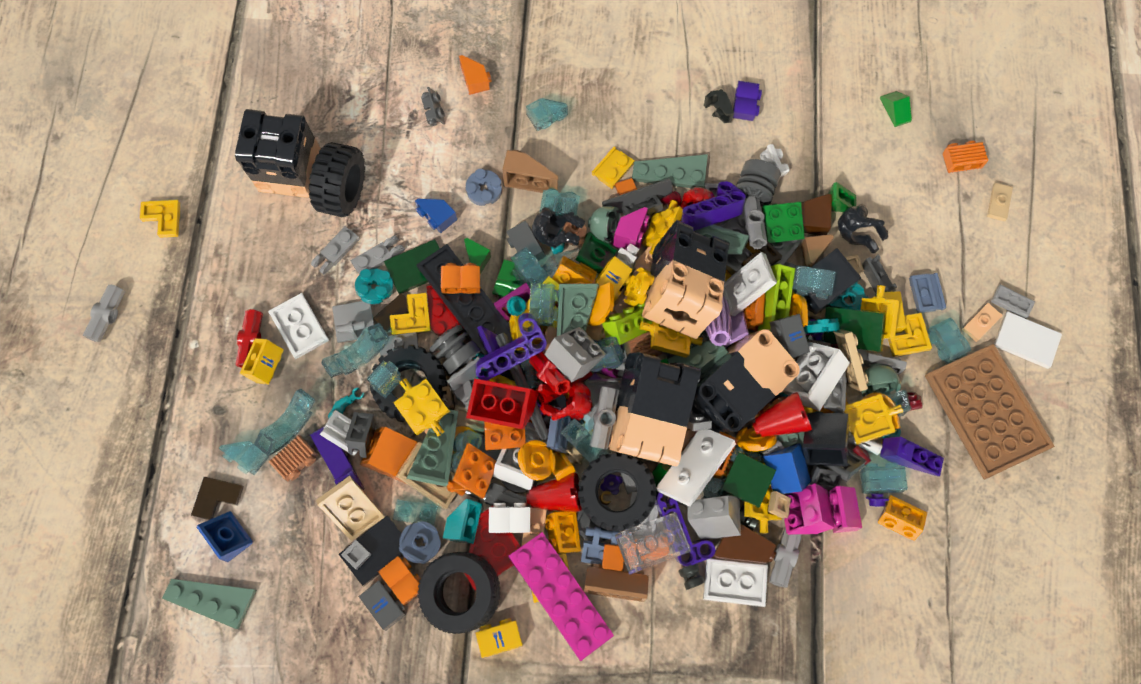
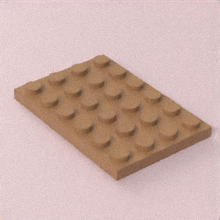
(989, 411)

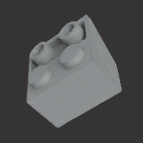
(574, 353)

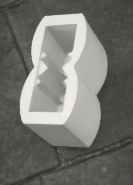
(509, 519)

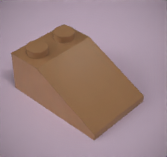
(525, 173)

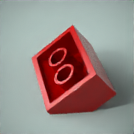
(501, 403)

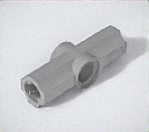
(754, 222)
(104, 313)
(606, 404)
(785, 559)

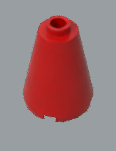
(783, 418)
(556, 495)

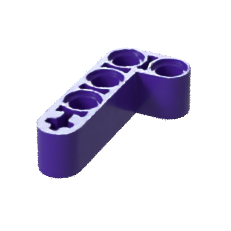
(726, 205)
(508, 350)
(335, 459)
(695, 554)

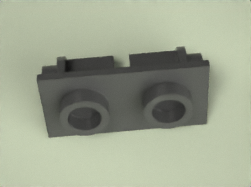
(432, 100)

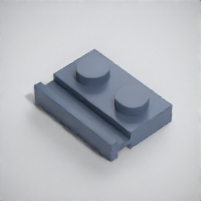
(927, 293)
(555, 438)

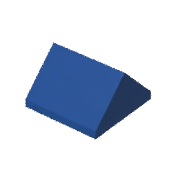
(790, 469)
(225, 536)

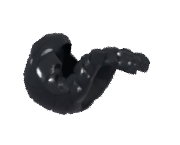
(855, 218)
(547, 226)

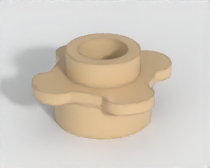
(574, 456)

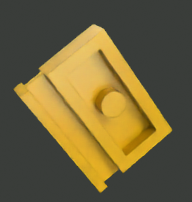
(613, 167)

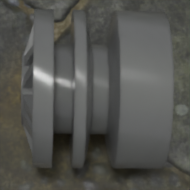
(759, 180)
(454, 349)

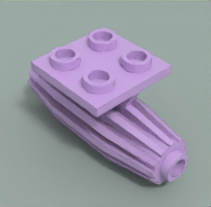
(727, 328)

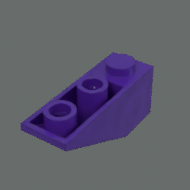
(911, 455)

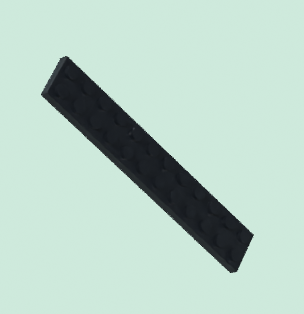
(473, 311)

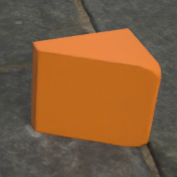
(612, 557)

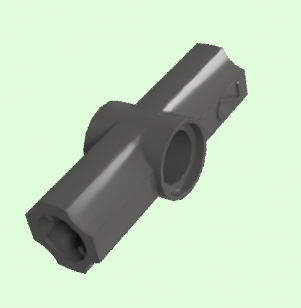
(499, 494)

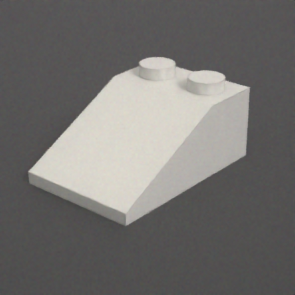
(507, 464)

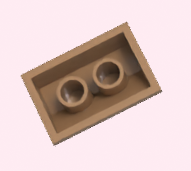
(616, 583)

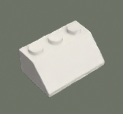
(817, 375)

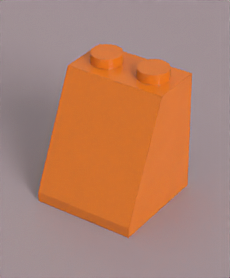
(388, 452)

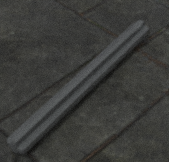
(520, 381)

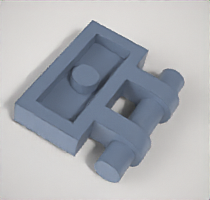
(593, 550)

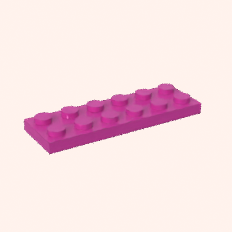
(561, 596)

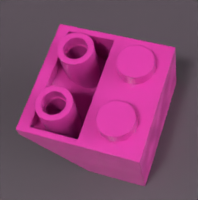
(631, 229)
(844, 509)
(809, 511)

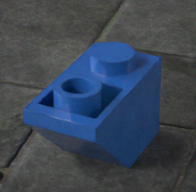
(437, 213)

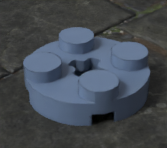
(479, 178)
(423, 553)

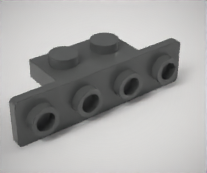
(644, 197)

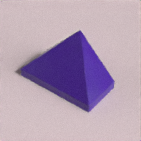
(489, 340)

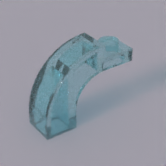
(359, 353)
(287, 426)
(580, 440)

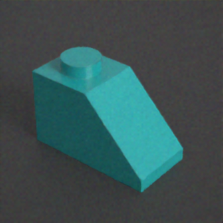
(463, 522)

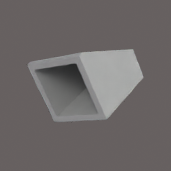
(715, 517)

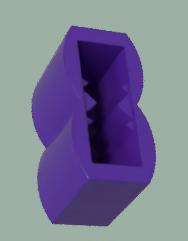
(745, 100)

